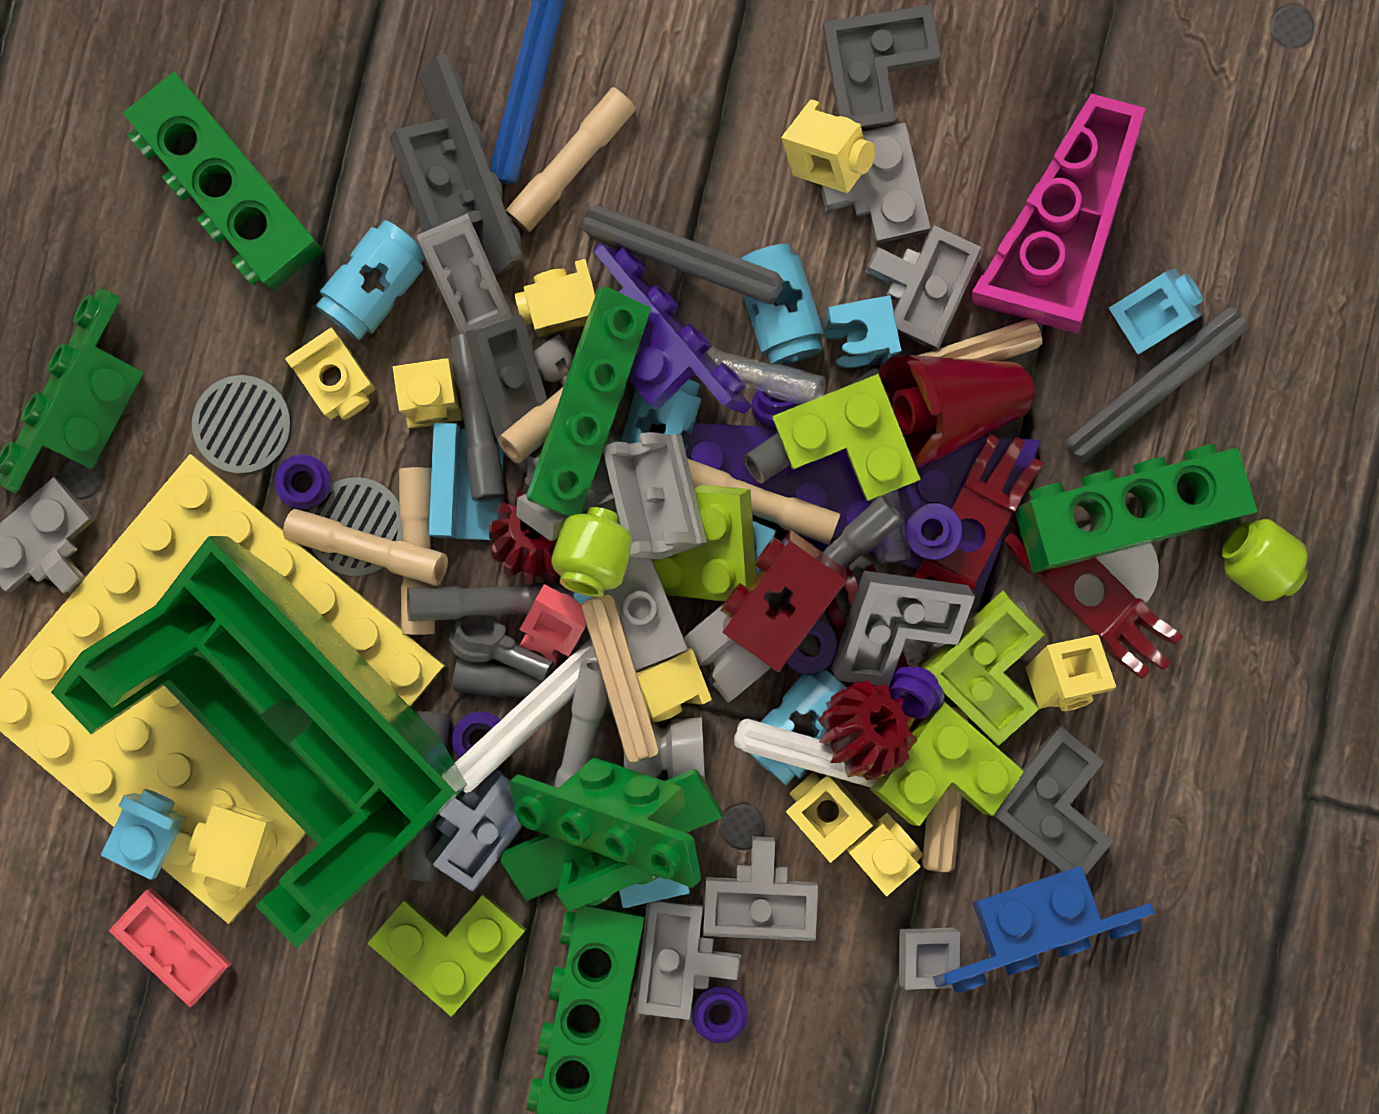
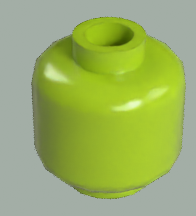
(592, 552)
(1265, 560)

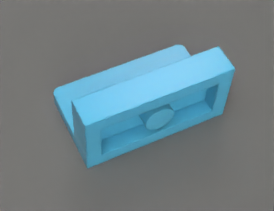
(451, 506)

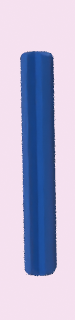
(526, 89)

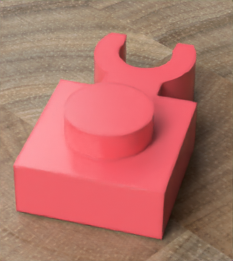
(553, 624)

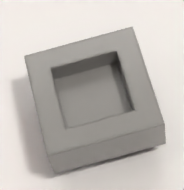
(927, 954)

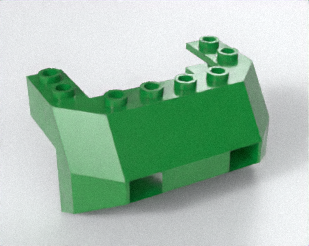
(289, 710)

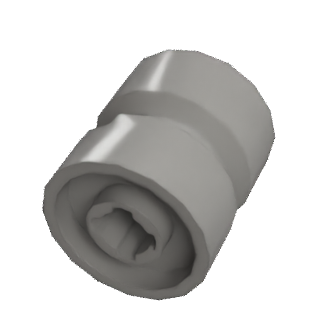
(730, 664)
(679, 750)

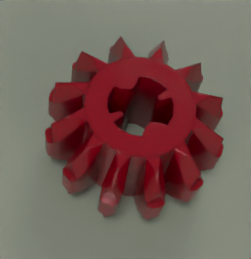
(517, 549)
(867, 730)

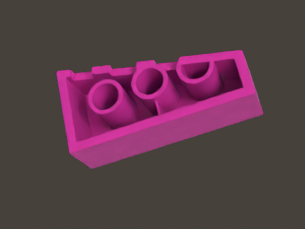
(1060, 236)

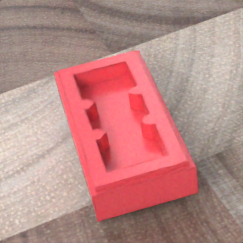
(170, 947)

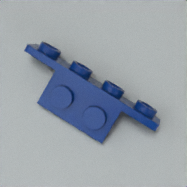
(1036, 919)

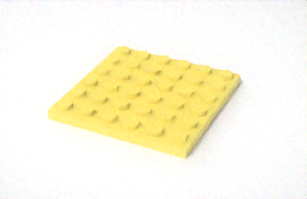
(158, 739)

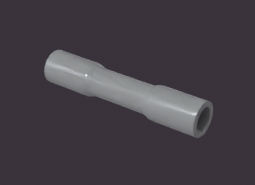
(587, 711)

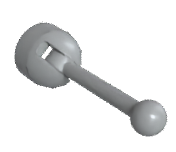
(554, 363)

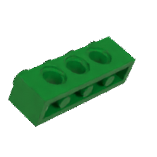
(173, 111)
(1218, 491)
(618, 934)

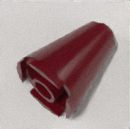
(953, 400)

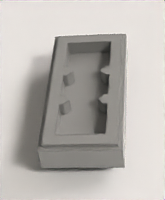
(463, 274)
(647, 615)

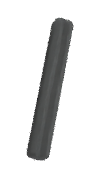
(683, 254)
(1157, 384)

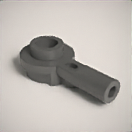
(485, 639)

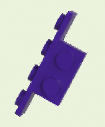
(668, 349)

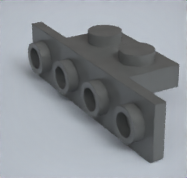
(449, 170)

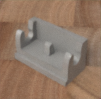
(655, 495)

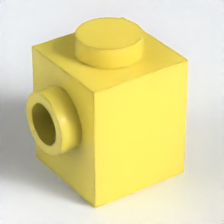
(230, 847)

